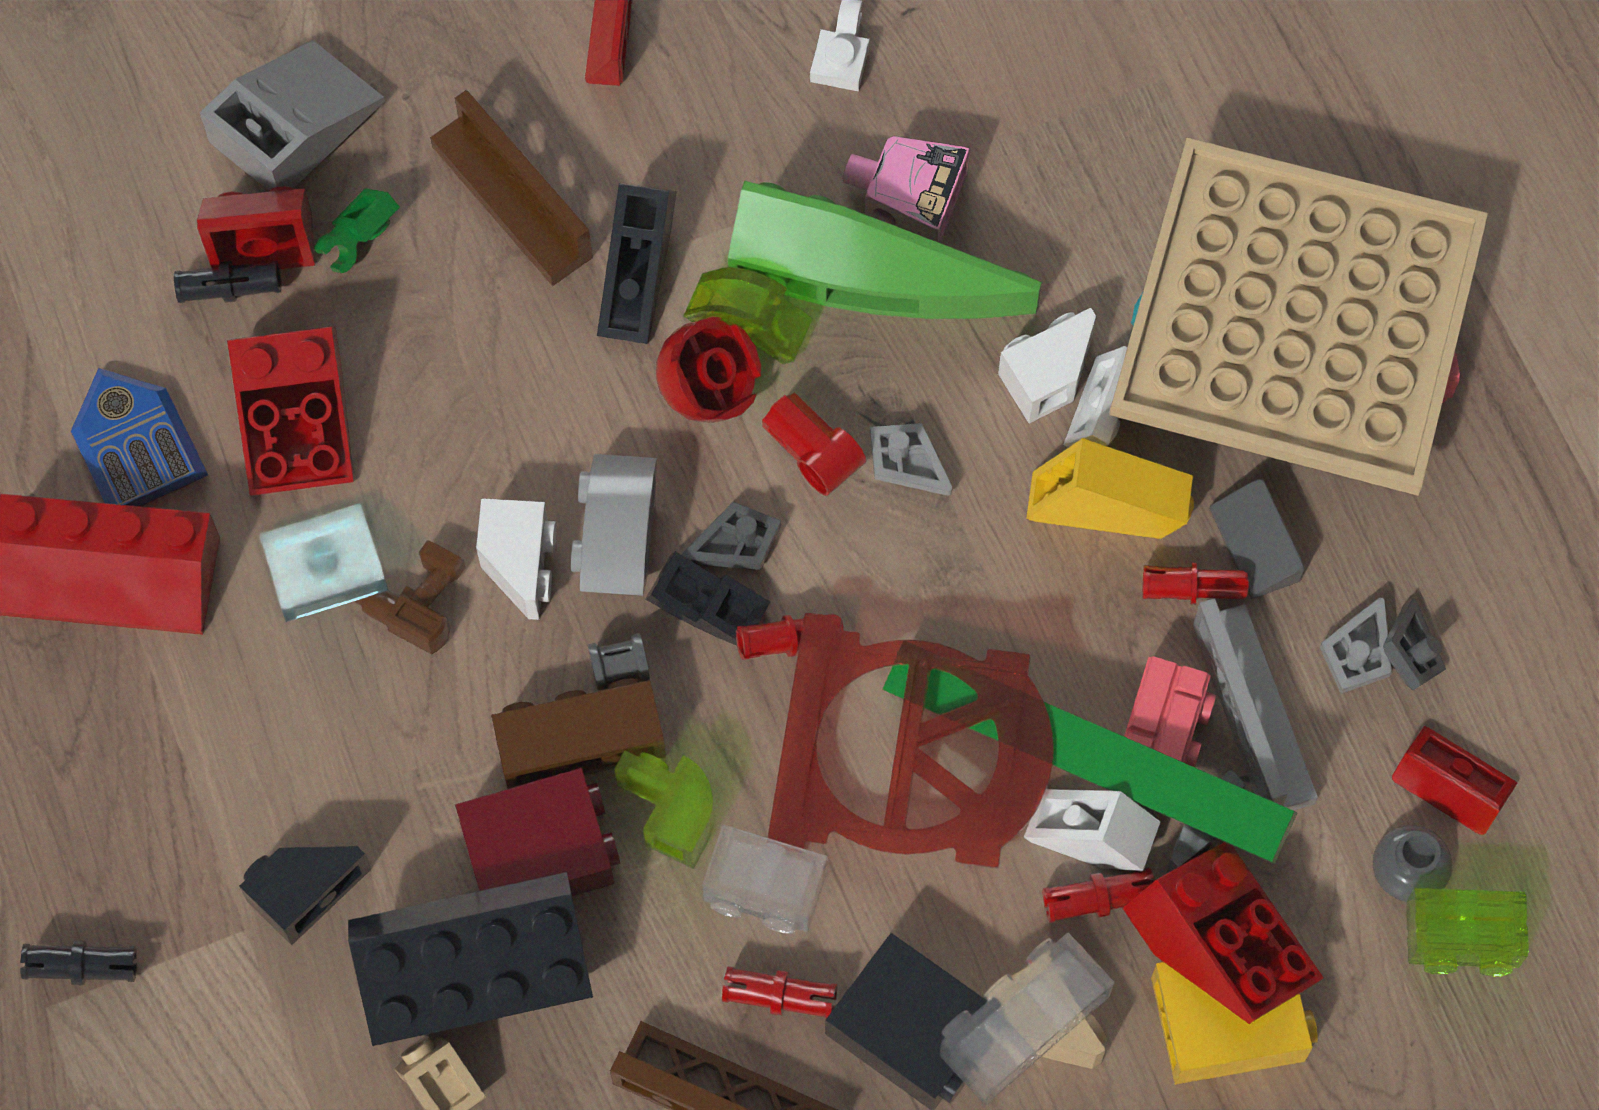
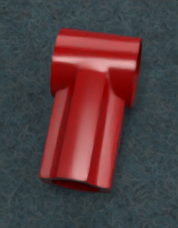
(822, 453)

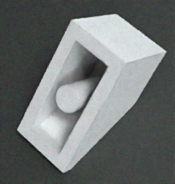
(1094, 828)

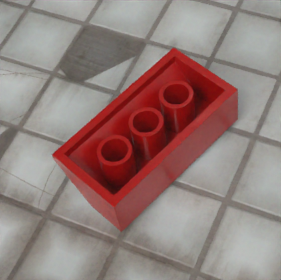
(106, 563)

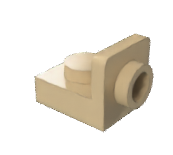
(438, 1076)

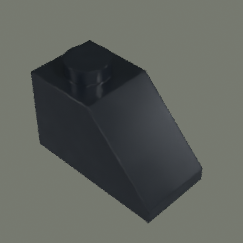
(301, 885)

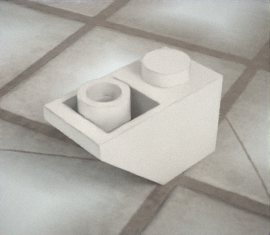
(1047, 368)
(513, 550)

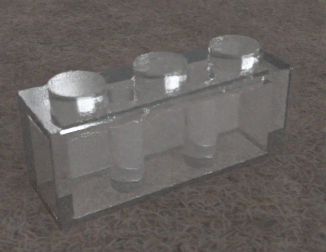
(1024, 1016)

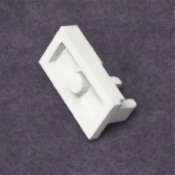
(1092, 414)

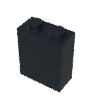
(897, 1020)

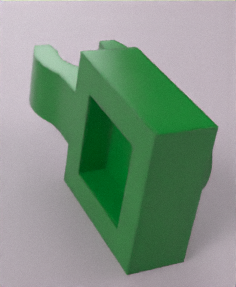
(360, 221)

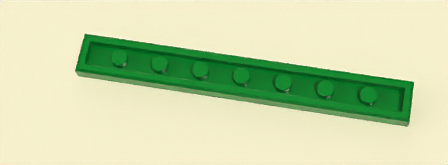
(1136, 771)

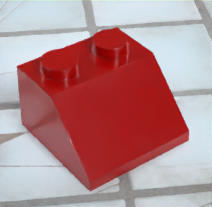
(258, 228)

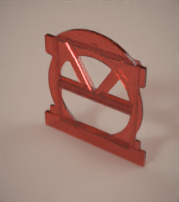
(987, 821)

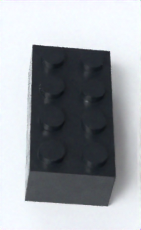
(469, 959)

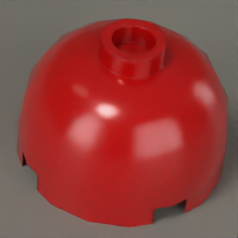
(708, 370)

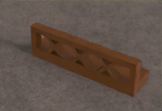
(513, 191)
(678, 1094)

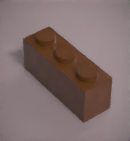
(578, 732)

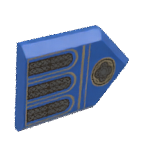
(134, 440)

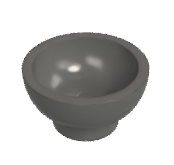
(1410, 860)

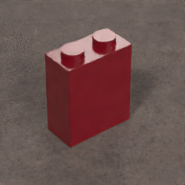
(540, 833)

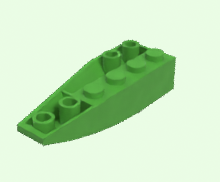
(867, 264)

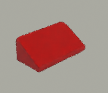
(608, 42)
(1453, 780)

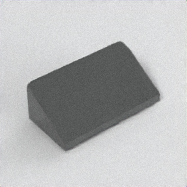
(1258, 539)

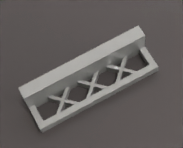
(1253, 705)

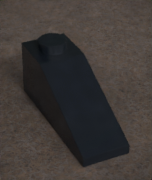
(635, 261)

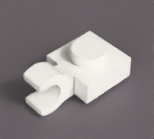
(841, 54)

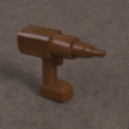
(409, 613)

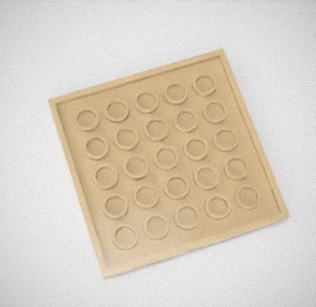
(1300, 316)

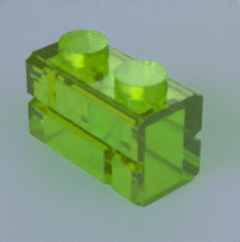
(1467, 930)

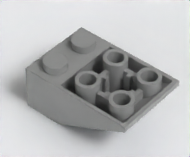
(288, 115)

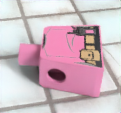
(911, 184)

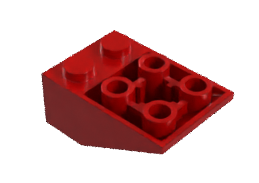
(291, 410)
(1223, 934)

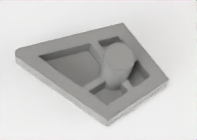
(907, 458)
(1357, 650)

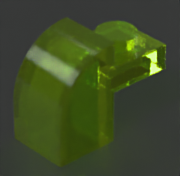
(755, 306)
(683, 802)

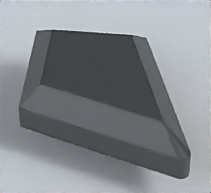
(735, 539)
(1413, 648)

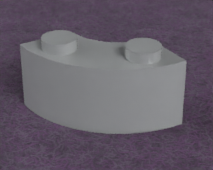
(616, 524)

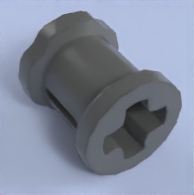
(618, 661)

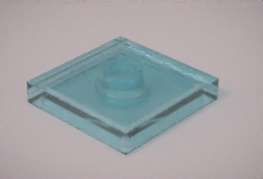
(323, 562)

